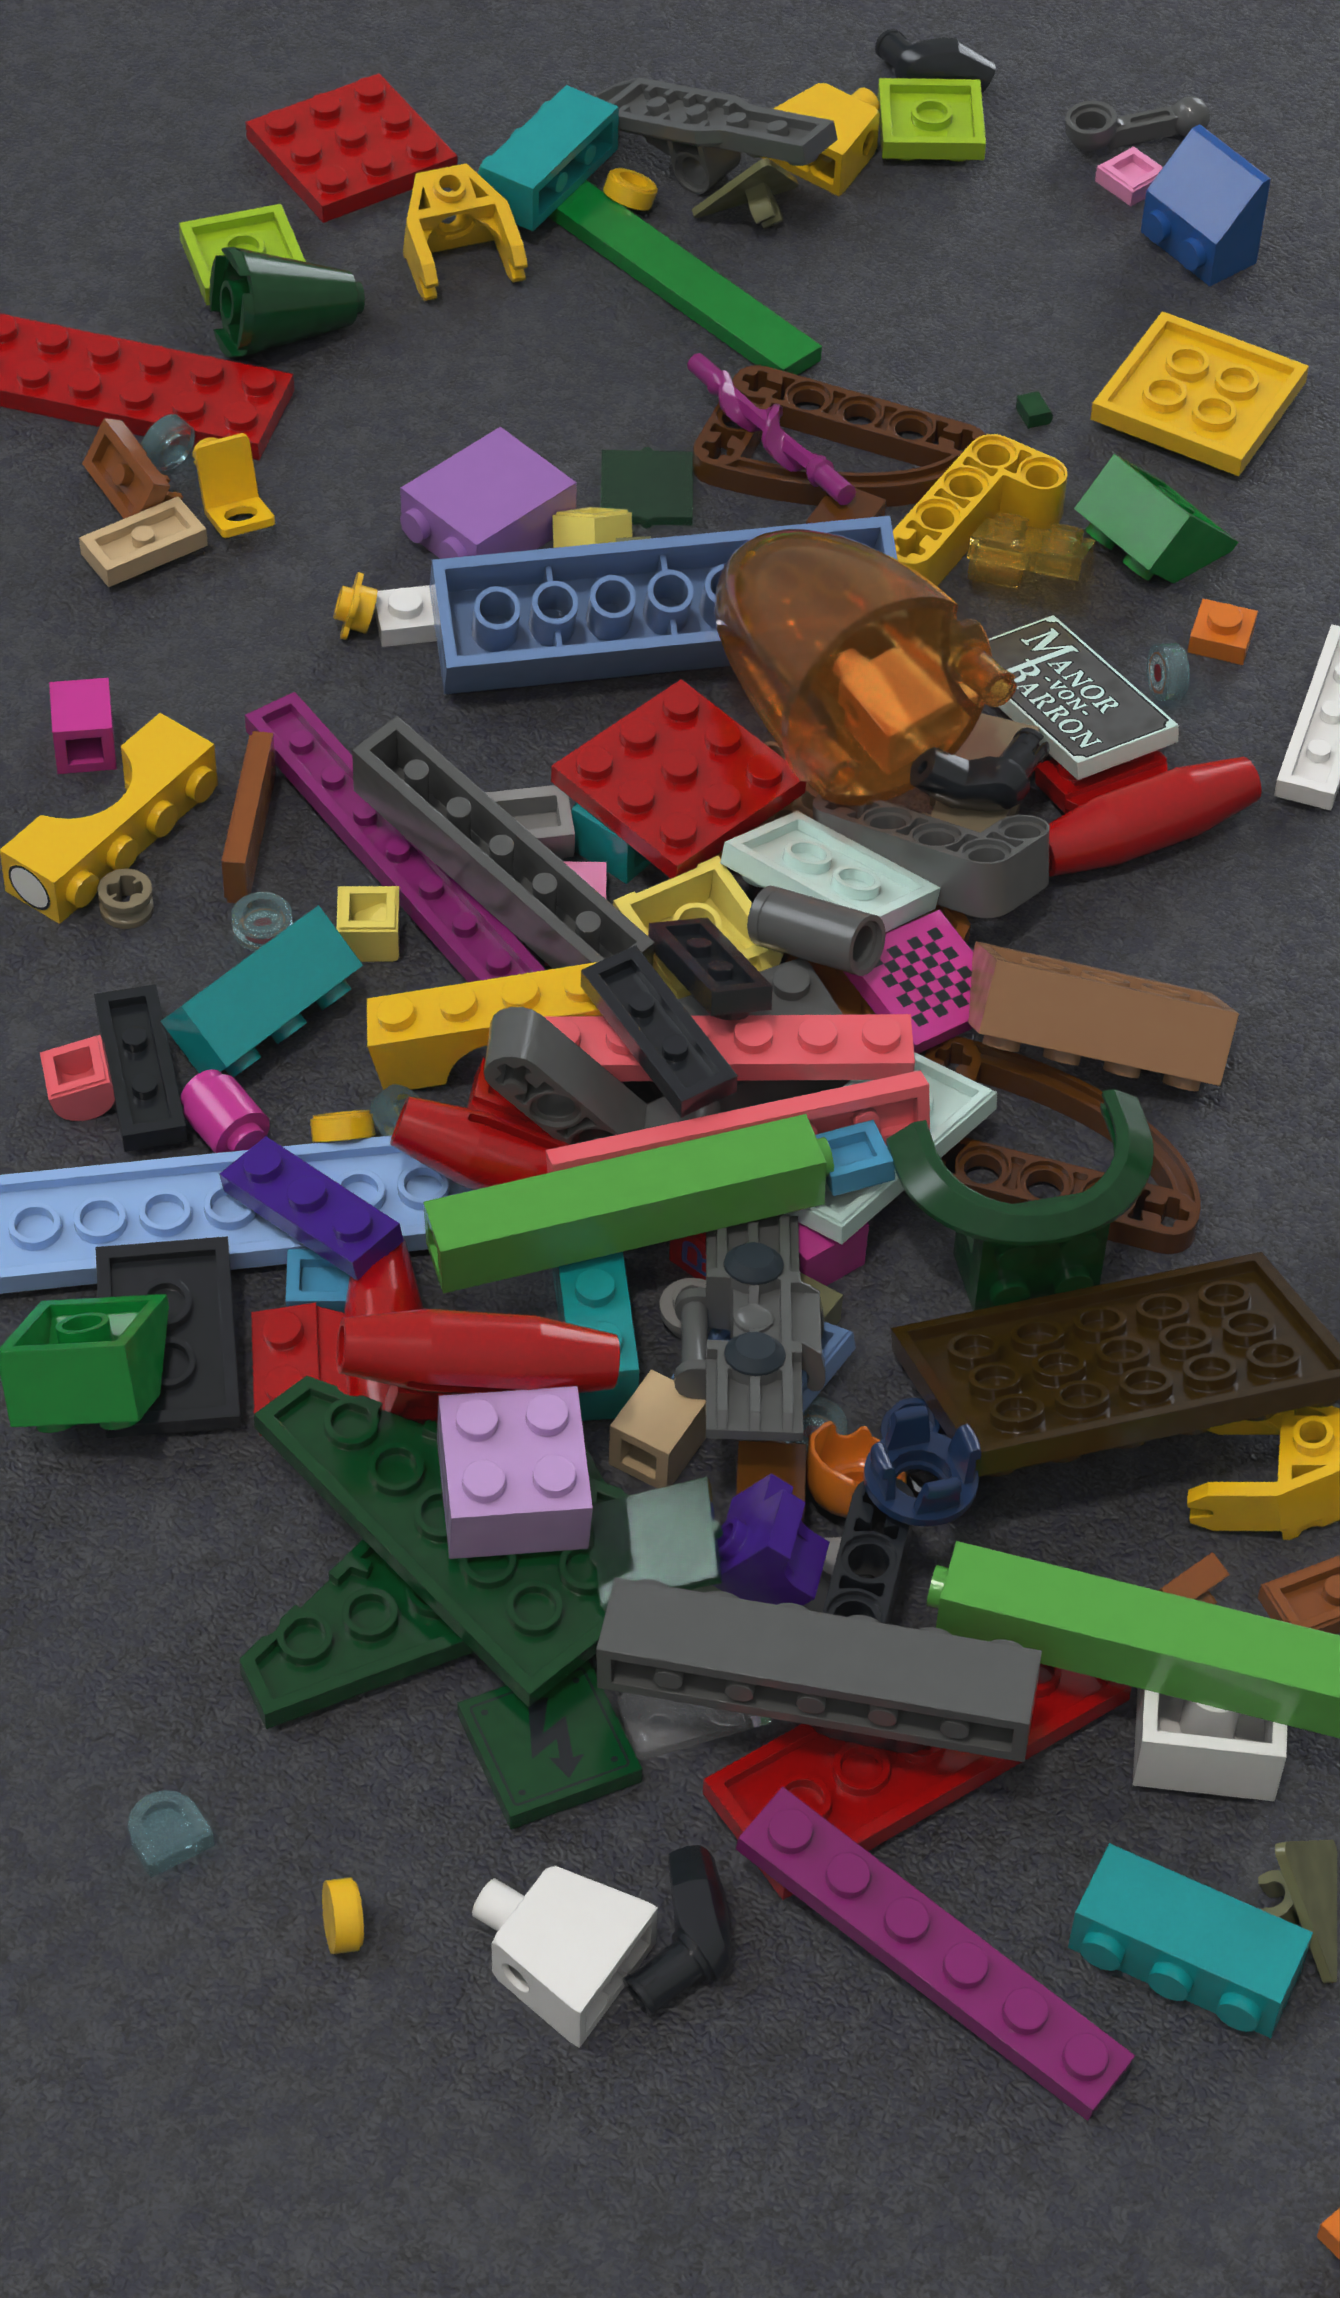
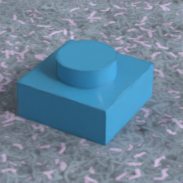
(858, 1158)
(314, 1280)

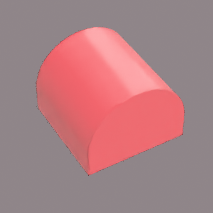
(78, 1079)

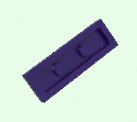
(311, 1207)

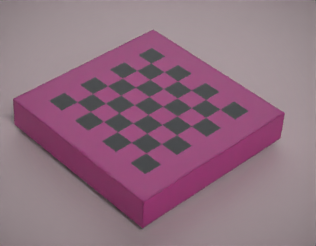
(925, 975)

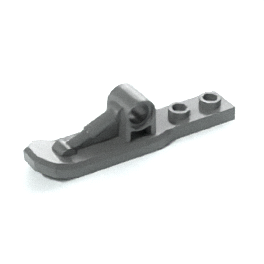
(710, 129)

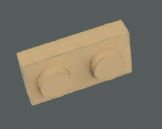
(143, 541)

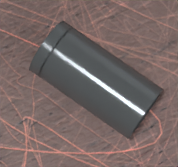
(816, 930)

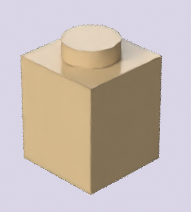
(657, 1432)

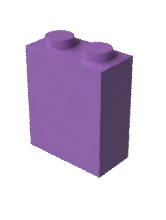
(486, 500)

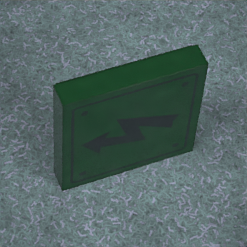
(549, 1753)

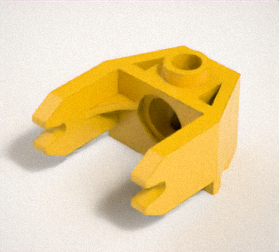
(480, 218)
(1306, 1483)

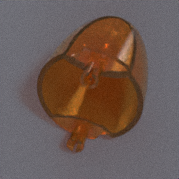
(852, 660)

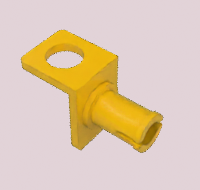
(230, 485)

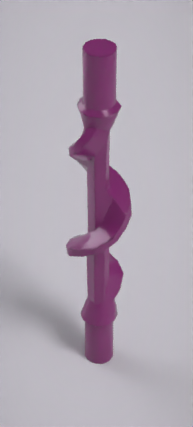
(774, 439)

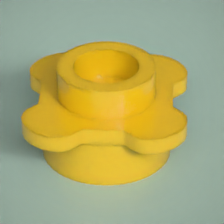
(355, 606)

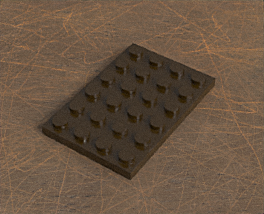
(1122, 1362)

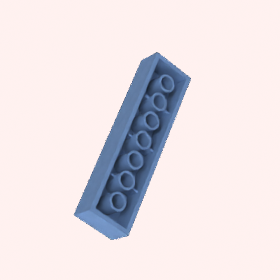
(594, 607)

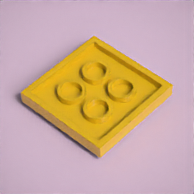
(1199, 393)

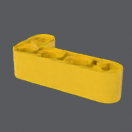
(984, 480)

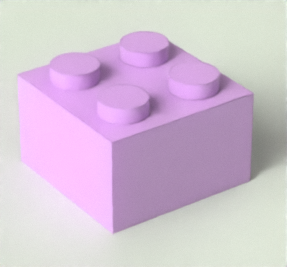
(514, 1472)

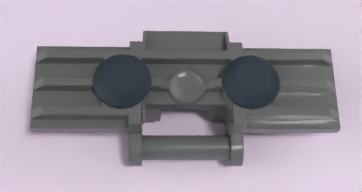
(773, 1327)

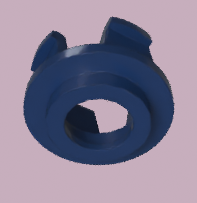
(914, 1446)

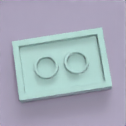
(828, 866)

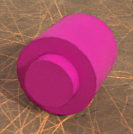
(223, 1112)

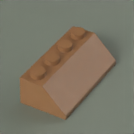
(1099, 1016)

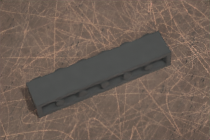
(489, 851)
(818, 1668)

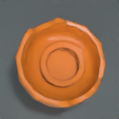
(837, 1466)

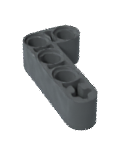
(976, 871)
(564, 1085)

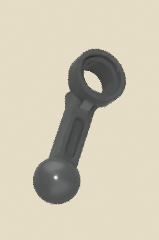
(1132, 128)

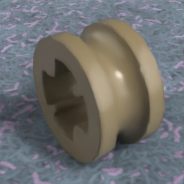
(125, 883)

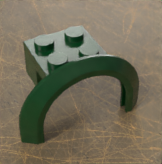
(1035, 1245)

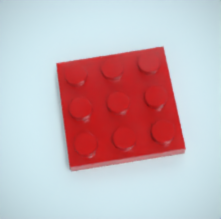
(349, 146)
(677, 779)

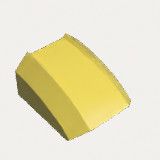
(695, 894)

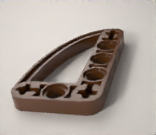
(774, 482)
(1177, 1188)

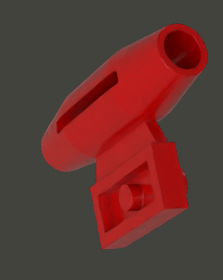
(1139, 807)
(474, 1144)
(303, 1337)
(471, 1352)

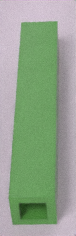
(626, 1202)
(1143, 1637)

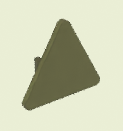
(753, 187)
(1310, 1895)

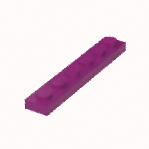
(935, 1953)

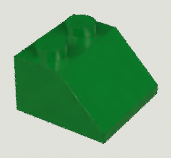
(1150, 523)
(85, 1362)

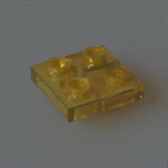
(1008, 546)

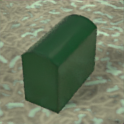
(1033, 410)

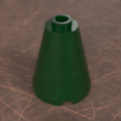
(278, 300)

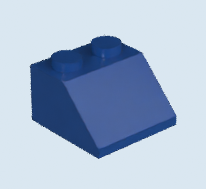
(1207, 208)

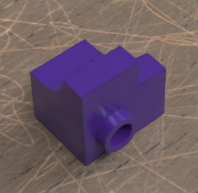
(768, 1548)

